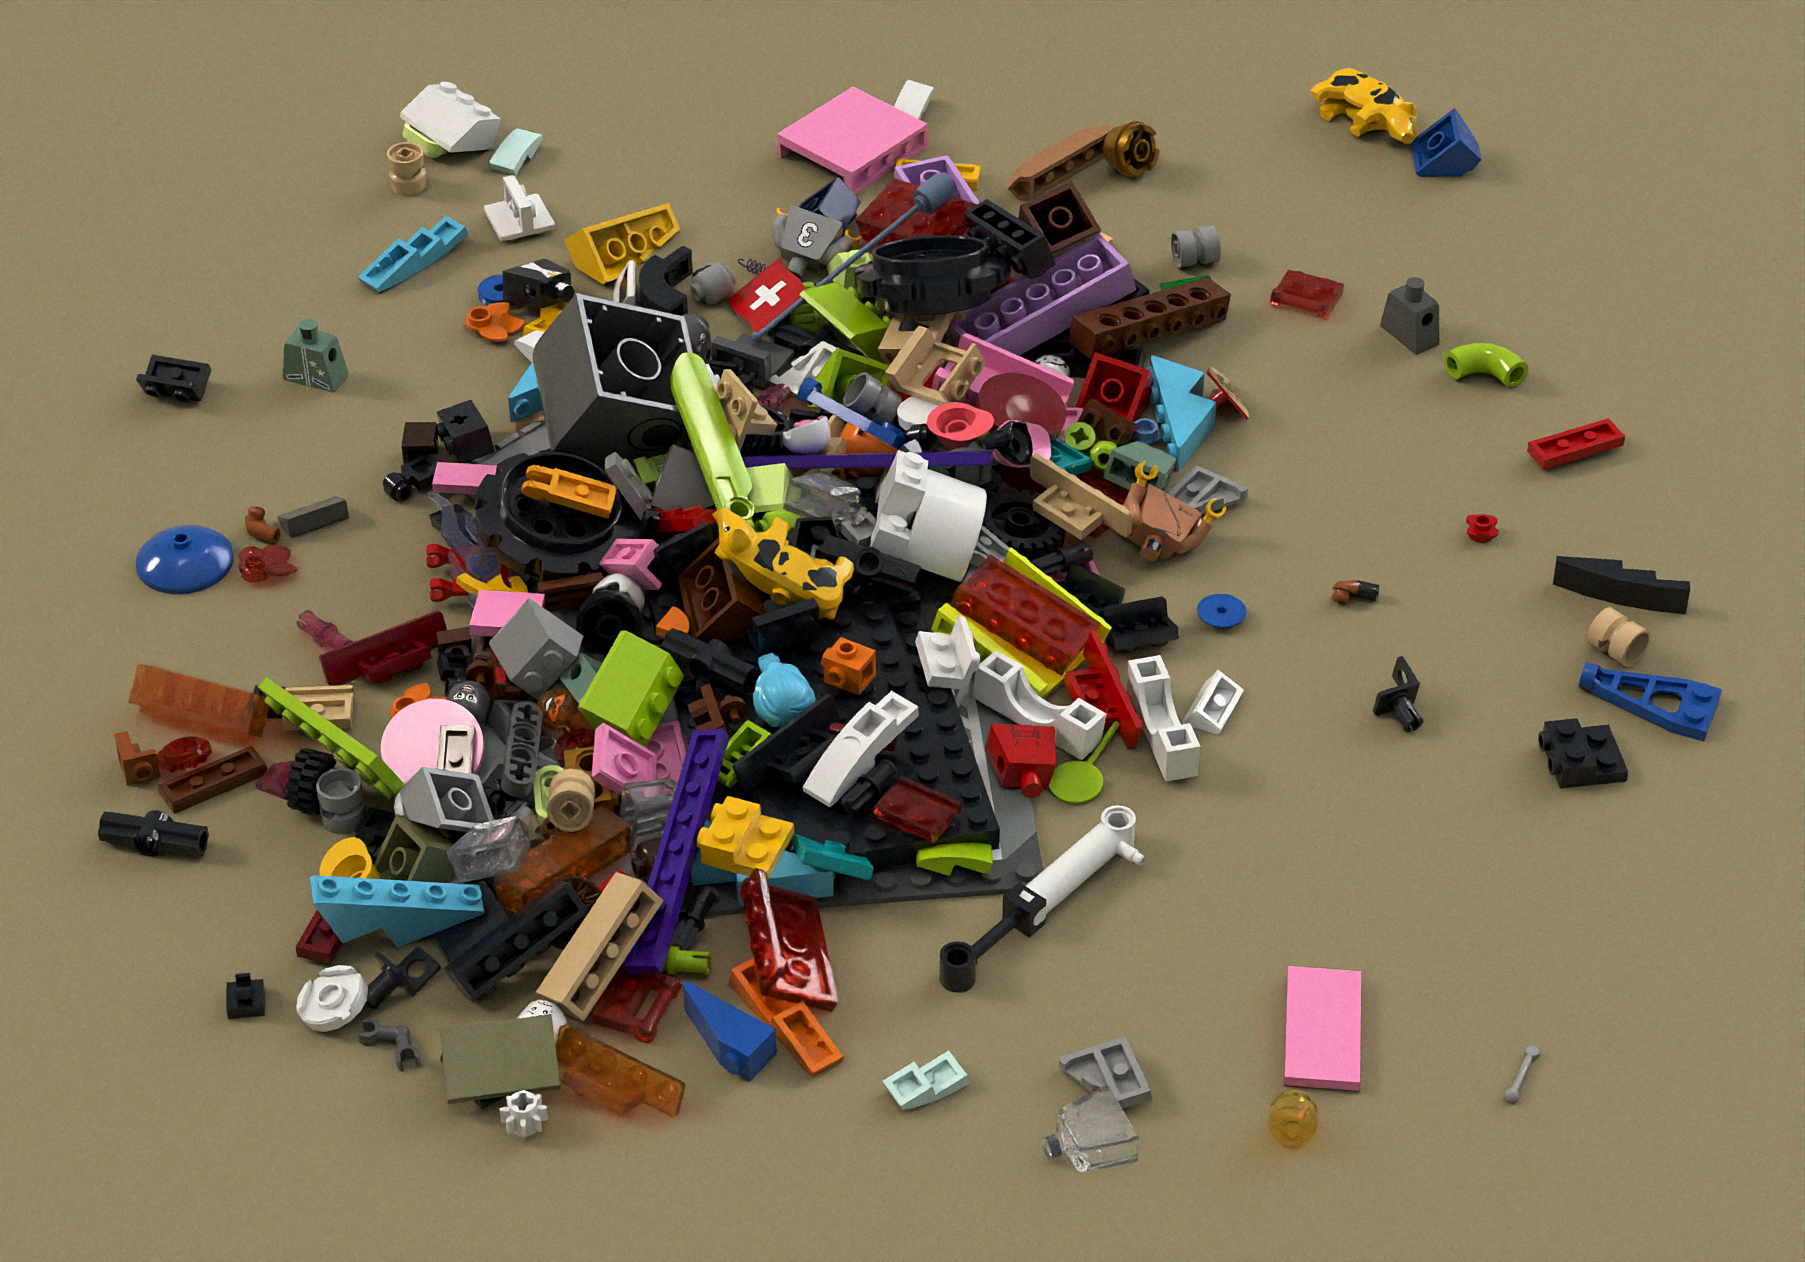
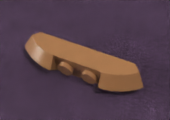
(1058, 162)

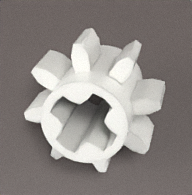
(523, 1114)

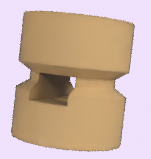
(406, 168)
(1621, 639)
(571, 800)

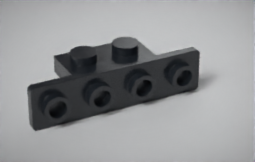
(790, 750)

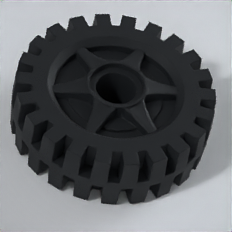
(1020, 527)

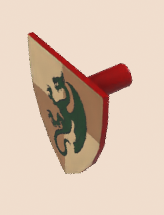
(1225, 392)

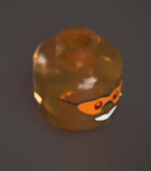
(560, 711)

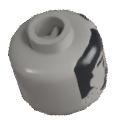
(712, 283)

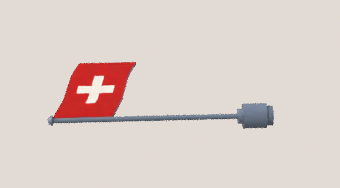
(776, 290)

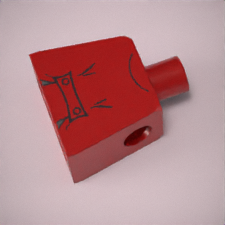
(1022, 756)

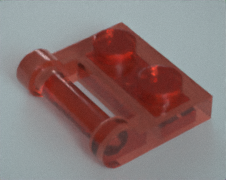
(1307, 293)
(625, 997)

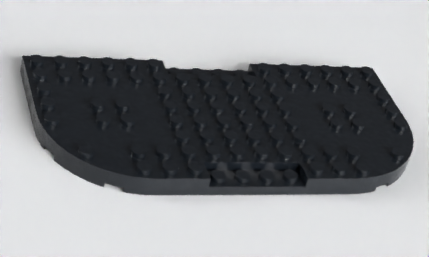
(928, 751)

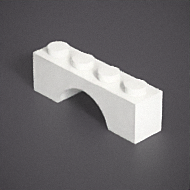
(1004, 688)
(1151, 695)

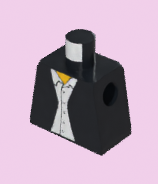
(546, 284)

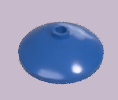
(184, 559)

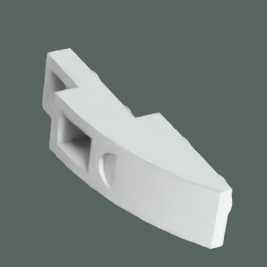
(857, 745)

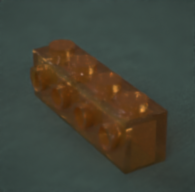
(198, 700)
(563, 854)

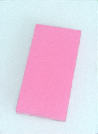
(1323, 1028)

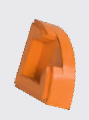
(673, 619)

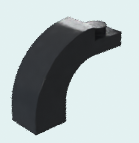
(660, 276)

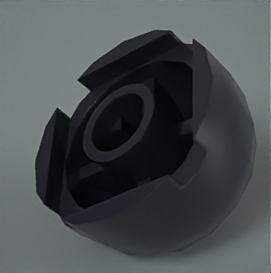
(603, 618)

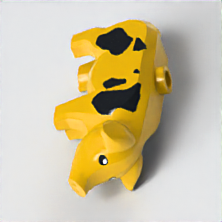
(1367, 103)
(781, 568)

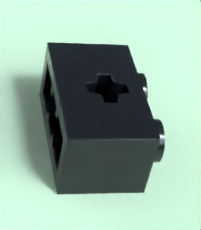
(464, 432)

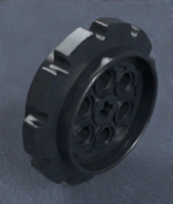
(931, 275)
(542, 535)

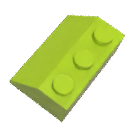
(850, 316)
(632, 688)

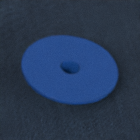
(1221, 610)

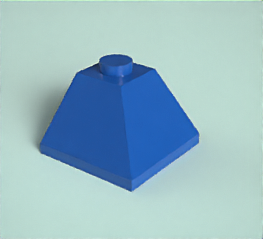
(1446, 148)

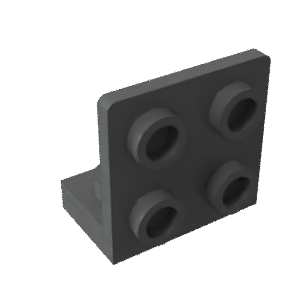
(754, 359)

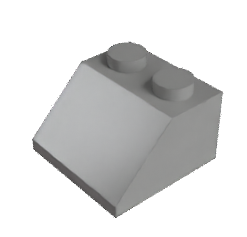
(535, 648)
(446, 799)

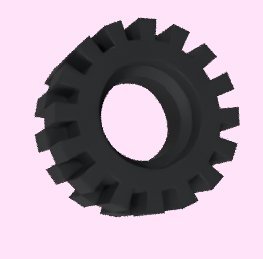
(303, 777)

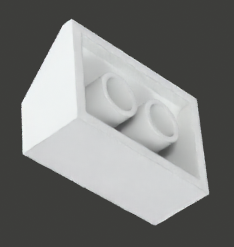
(452, 119)

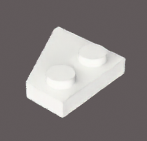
(805, 367)

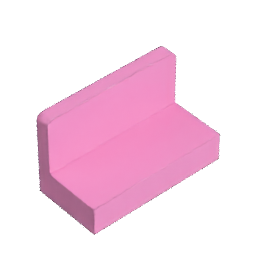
(632, 559)

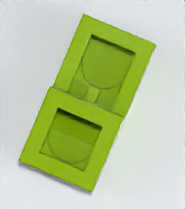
(945, 856)

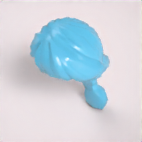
(780, 691)

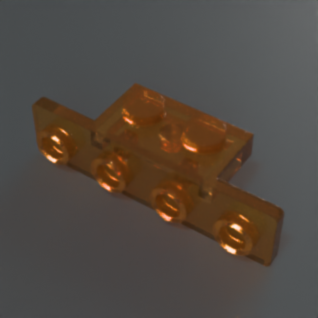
(614, 1076)

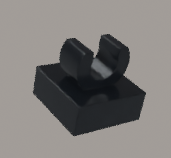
(245, 997)

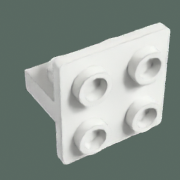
(519, 213)
(949, 659)

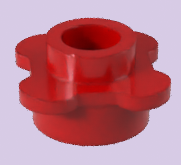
(1482, 527)

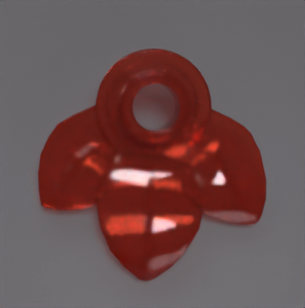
(258, 563)

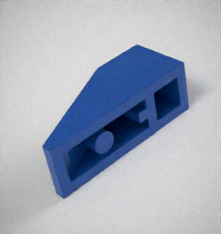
(734, 1037)

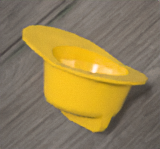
(348, 859)

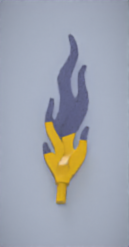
(482, 567)

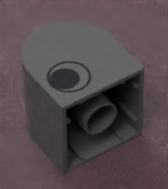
(608, 379)

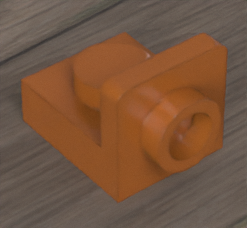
(136, 765)

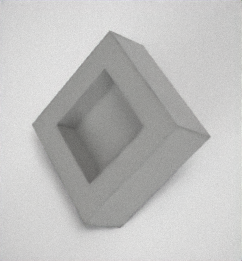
(860, 533)

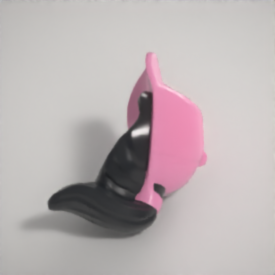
(1016, 442)

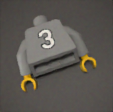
(809, 239)

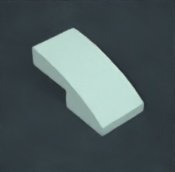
(514, 150)
(923, 1085)

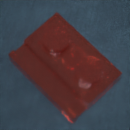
(917, 809)

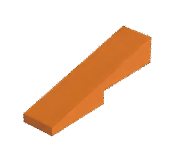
(793, 1022)

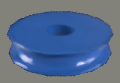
(491, 290)

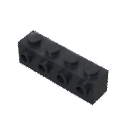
(1011, 238)
(516, 940)

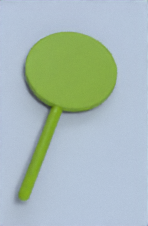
(1079, 780)

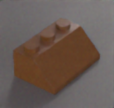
(718, 598)

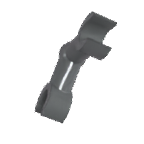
(400, 1034)

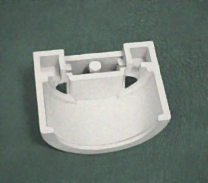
(945, 519)

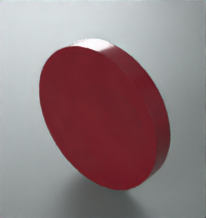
(1022, 399)

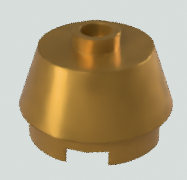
(1131, 148)

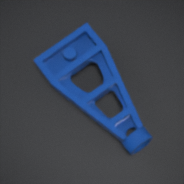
(811, 393)
(1694, 712)

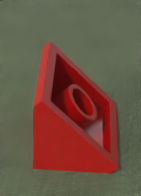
(1117, 386)

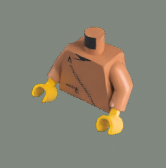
(1163, 522)

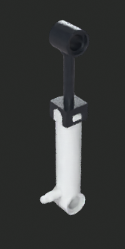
(1027, 905)

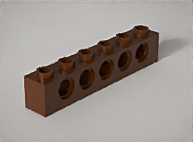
(1149, 318)

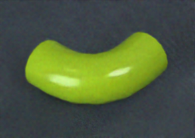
(1486, 359)

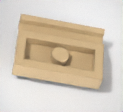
(331, 702)

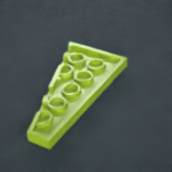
(349, 751)

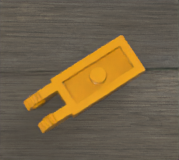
(569, 490)

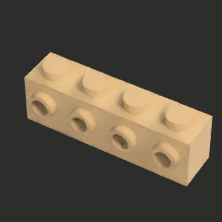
(600, 945)

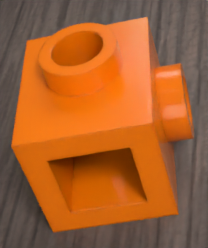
(849, 665)

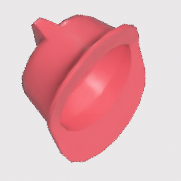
(958, 424)

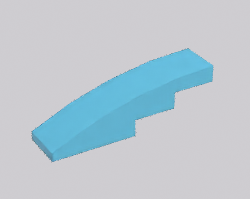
(409, 258)

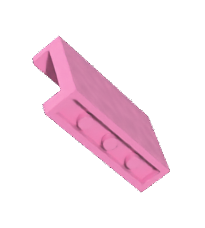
(999, 362)

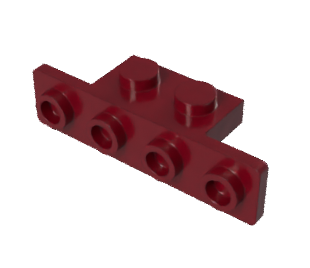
(385, 652)

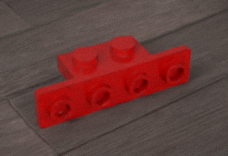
(1103, 689)

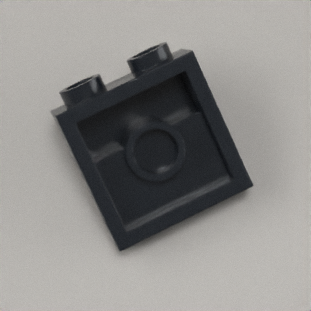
(1581, 754)

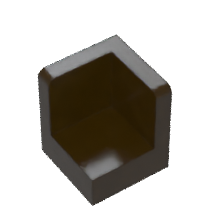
(419, 439)

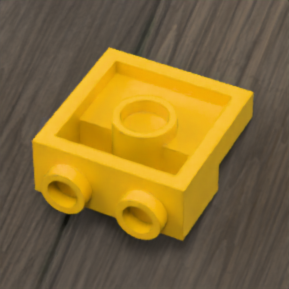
(743, 838)

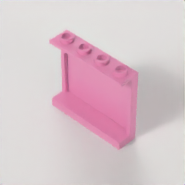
(855, 137)

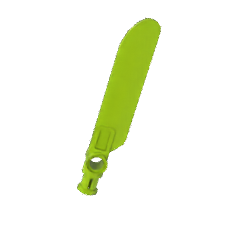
(711, 436)

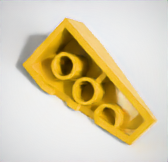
(608, 246)

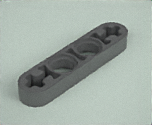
(521, 748)

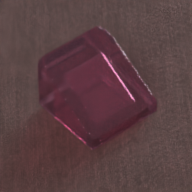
(275, 779)

